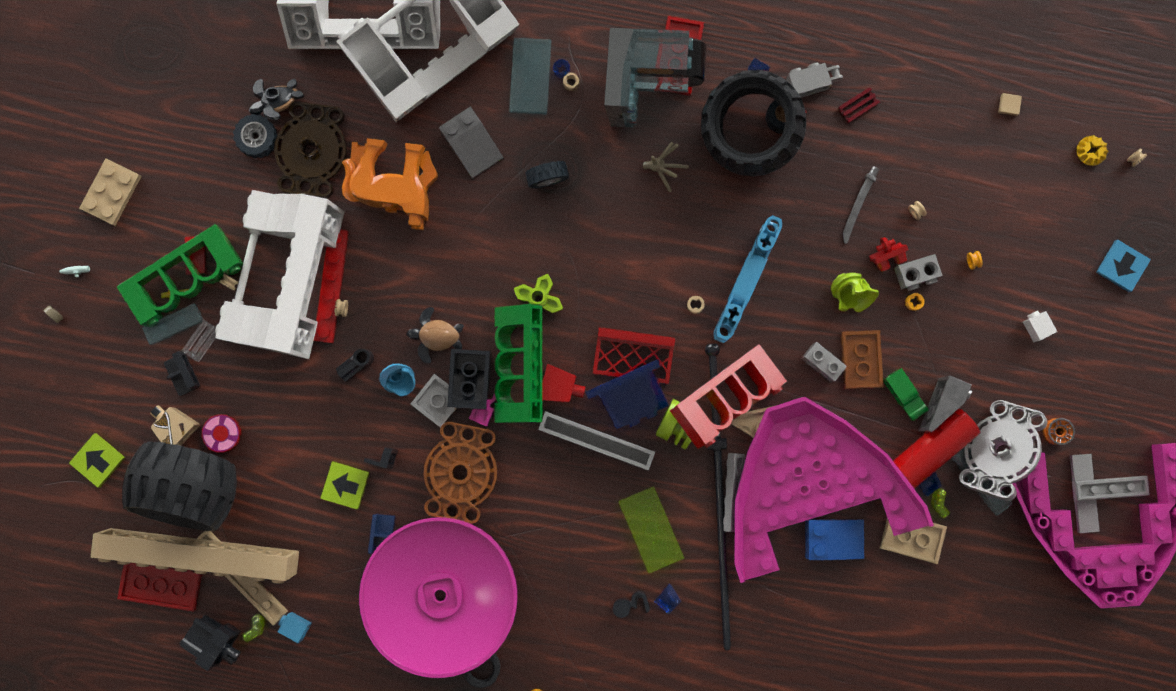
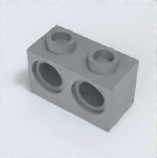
(917, 269)
(823, 362)

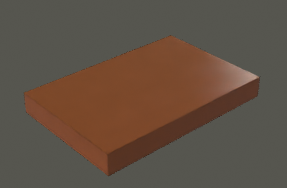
(863, 359)

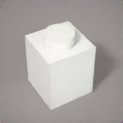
(1039, 325)

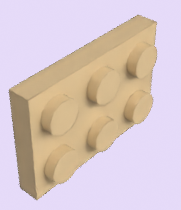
(110, 192)

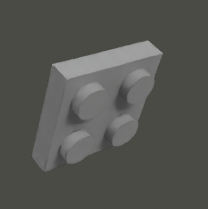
(433, 401)

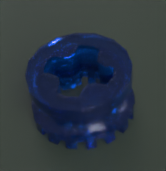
(559, 62)

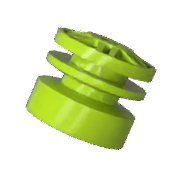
(670, 426)

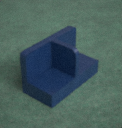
(381, 528)

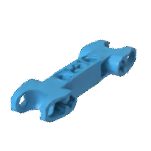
(747, 279)

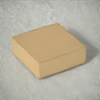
(1010, 104)

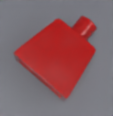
(560, 385)

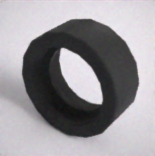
(486, 682)

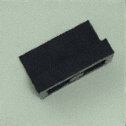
(387, 459)

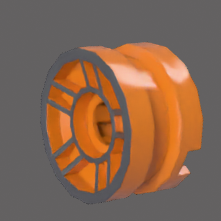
(1066, 433)

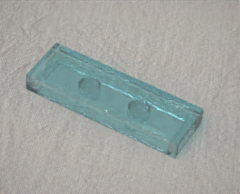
(173, 324)

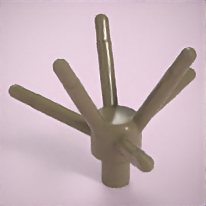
(659, 165)

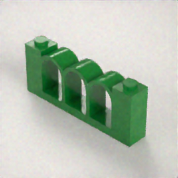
(138, 297)
(507, 319)

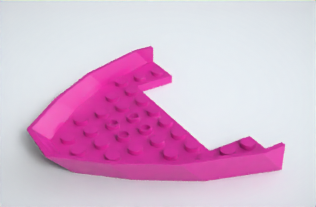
(807, 467)

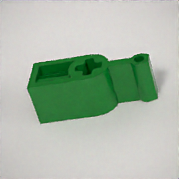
(905, 394)

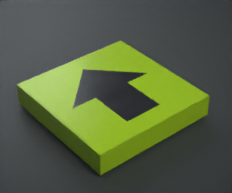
(97, 460)
(345, 485)

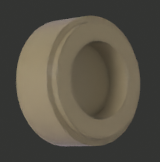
(53, 314)

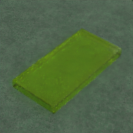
(651, 529)

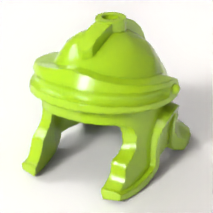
(853, 292)

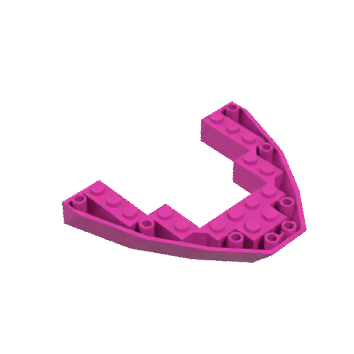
(1108, 573)

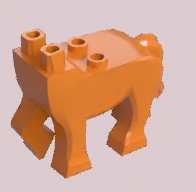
(390, 191)

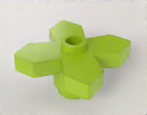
(541, 289)

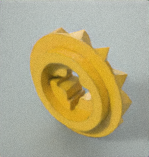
(1090, 158)

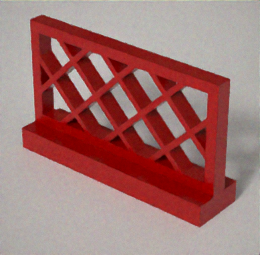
(637, 339)

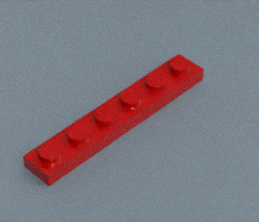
(331, 289)

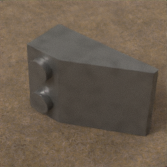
(471, 142)
(946, 399)

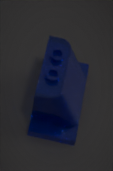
(632, 395)

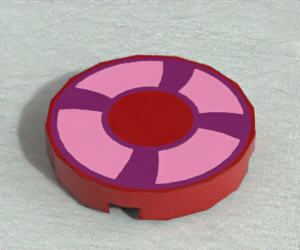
(221, 433)

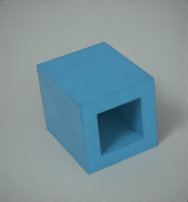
(294, 627)

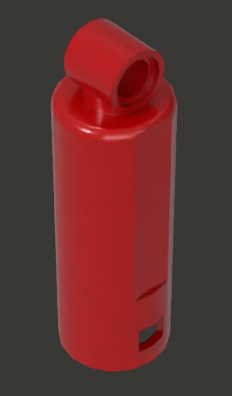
(936, 447)

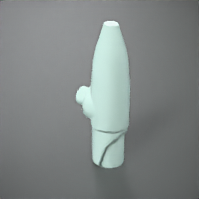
(75, 270)

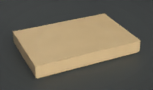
(919, 543)

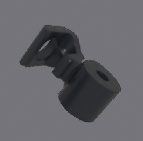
(622, 606)

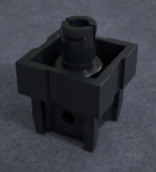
(211, 642)

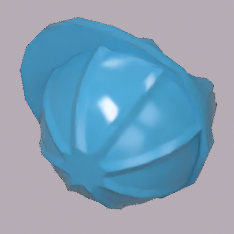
(398, 379)

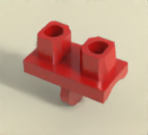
(886, 251)

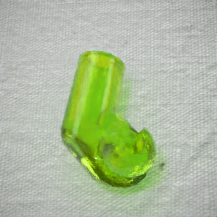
(938, 502)
(257, 628)

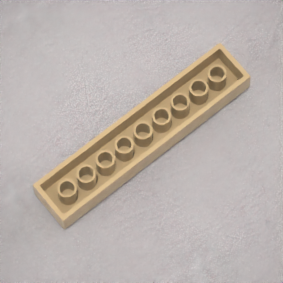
(195, 555)

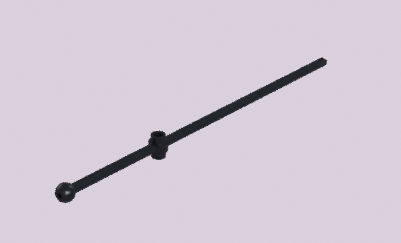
(712, 351)

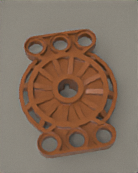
(456, 491)

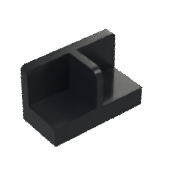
(181, 373)

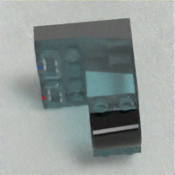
(652, 63)

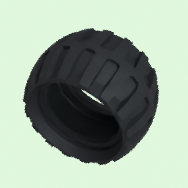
(741, 85)
(179, 486)

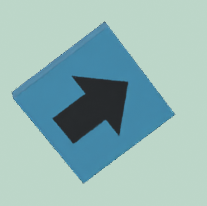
(1123, 265)

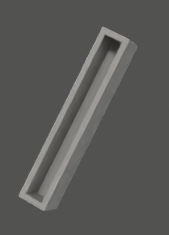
(596, 440)

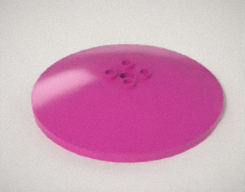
(407, 618)

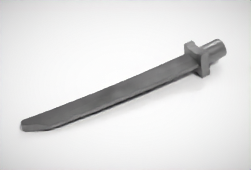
(869, 179)

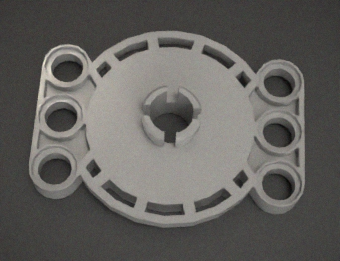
(1007, 465)

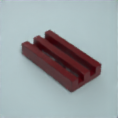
(872, 96)

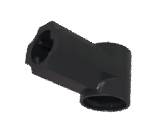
(354, 365)

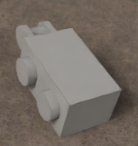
(813, 79)

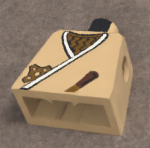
(172, 425)

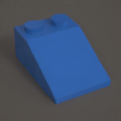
(834, 539)

